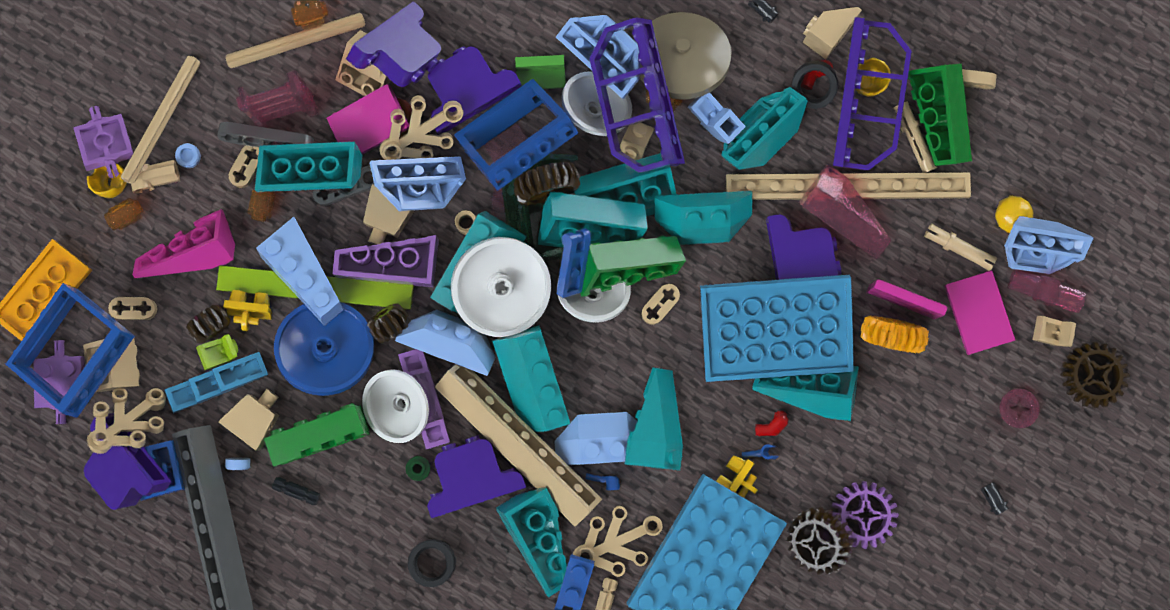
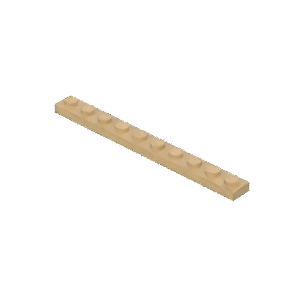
(866, 184)

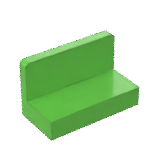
(545, 70)

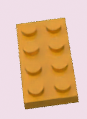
(38, 285)

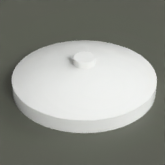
(500, 286)

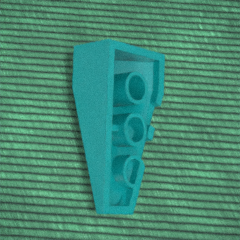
(536, 532)

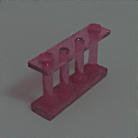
(278, 101)

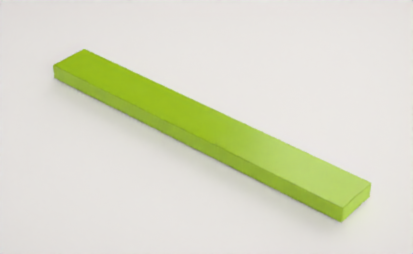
(347, 290)

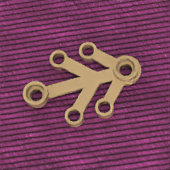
(417, 132)
(125, 422)
(614, 543)

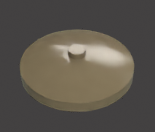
(692, 54)

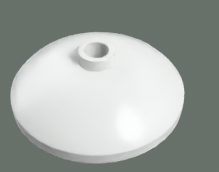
(581, 97)
(602, 308)
(385, 408)

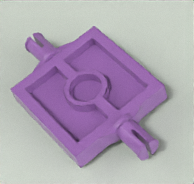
(103, 142)
(60, 373)

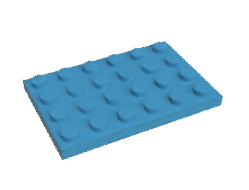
(777, 328)
(708, 553)

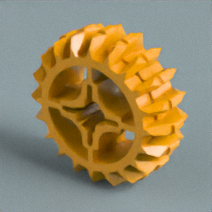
(894, 334)

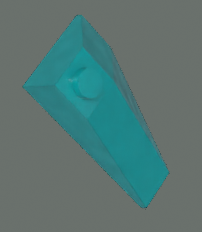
(822, 394)
(658, 431)

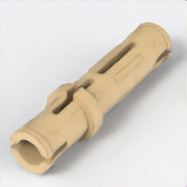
(916, 140)
(959, 246)

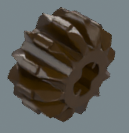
(208, 323)
(388, 323)

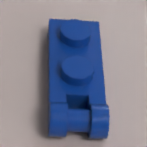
(573, 262)
(574, 583)

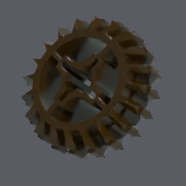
(537, 184)
(1113, 363)
(830, 533)

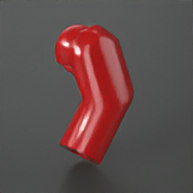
(810, 77)
(778, 423)

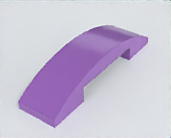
(416, 365)

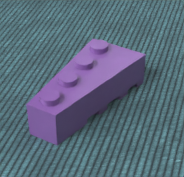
(390, 262)

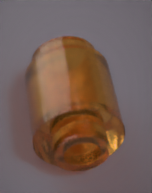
(261, 205)
(123, 214)

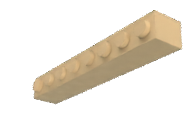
(518, 442)

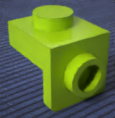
(217, 352)

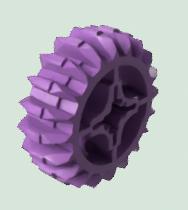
(865, 503)

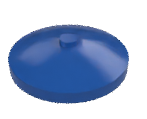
(323, 357)

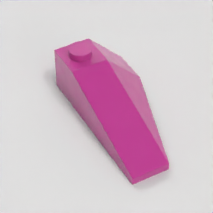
(199, 249)

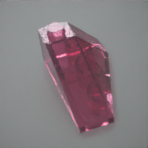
(843, 209)

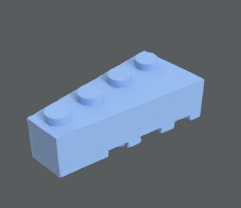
(299, 269)

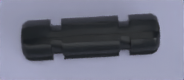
(296, 491)

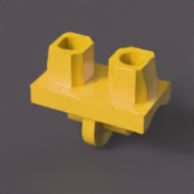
(246, 312)
(742, 468)

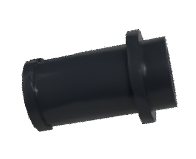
(764, 9)
(994, 498)

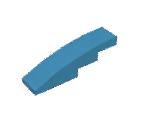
(216, 382)

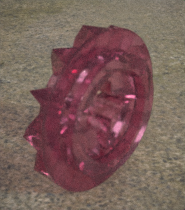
(1026, 400)

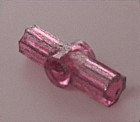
(1046, 290)

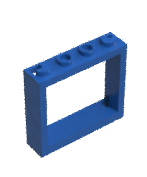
(503, 116)
(93, 372)

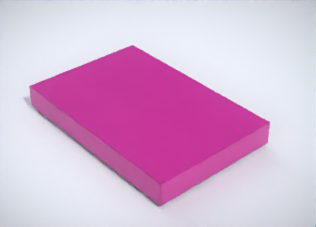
(367, 119)
(907, 299)
(979, 312)

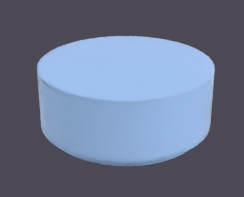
(187, 155)
(237, 463)

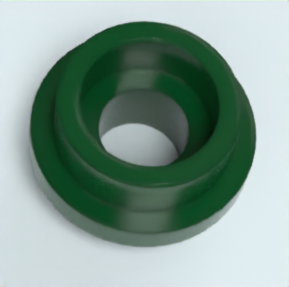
(425, 468)

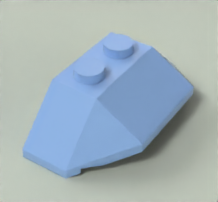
(619, 57)
(418, 181)
(1044, 245)
(449, 340)
(595, 438)

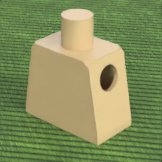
(383, 217)
(252, 419)

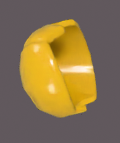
(873, 85)
(99, 182)
(1010, 210)

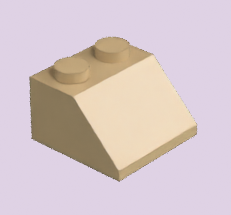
(828, 30)
(125, 371)

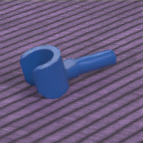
(760, 453)
(612, 482)

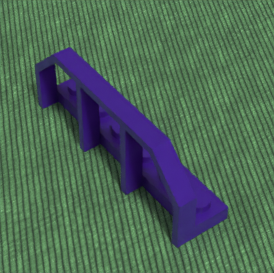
(853, 82)
(656, 85)

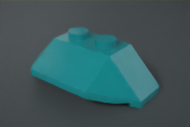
(768, 128)
(703, 216)

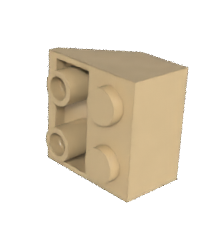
(360, 80)

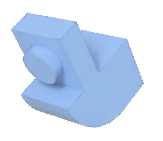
(715, 119)

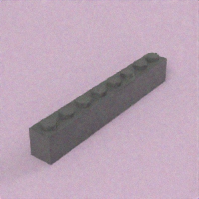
(212, 519)

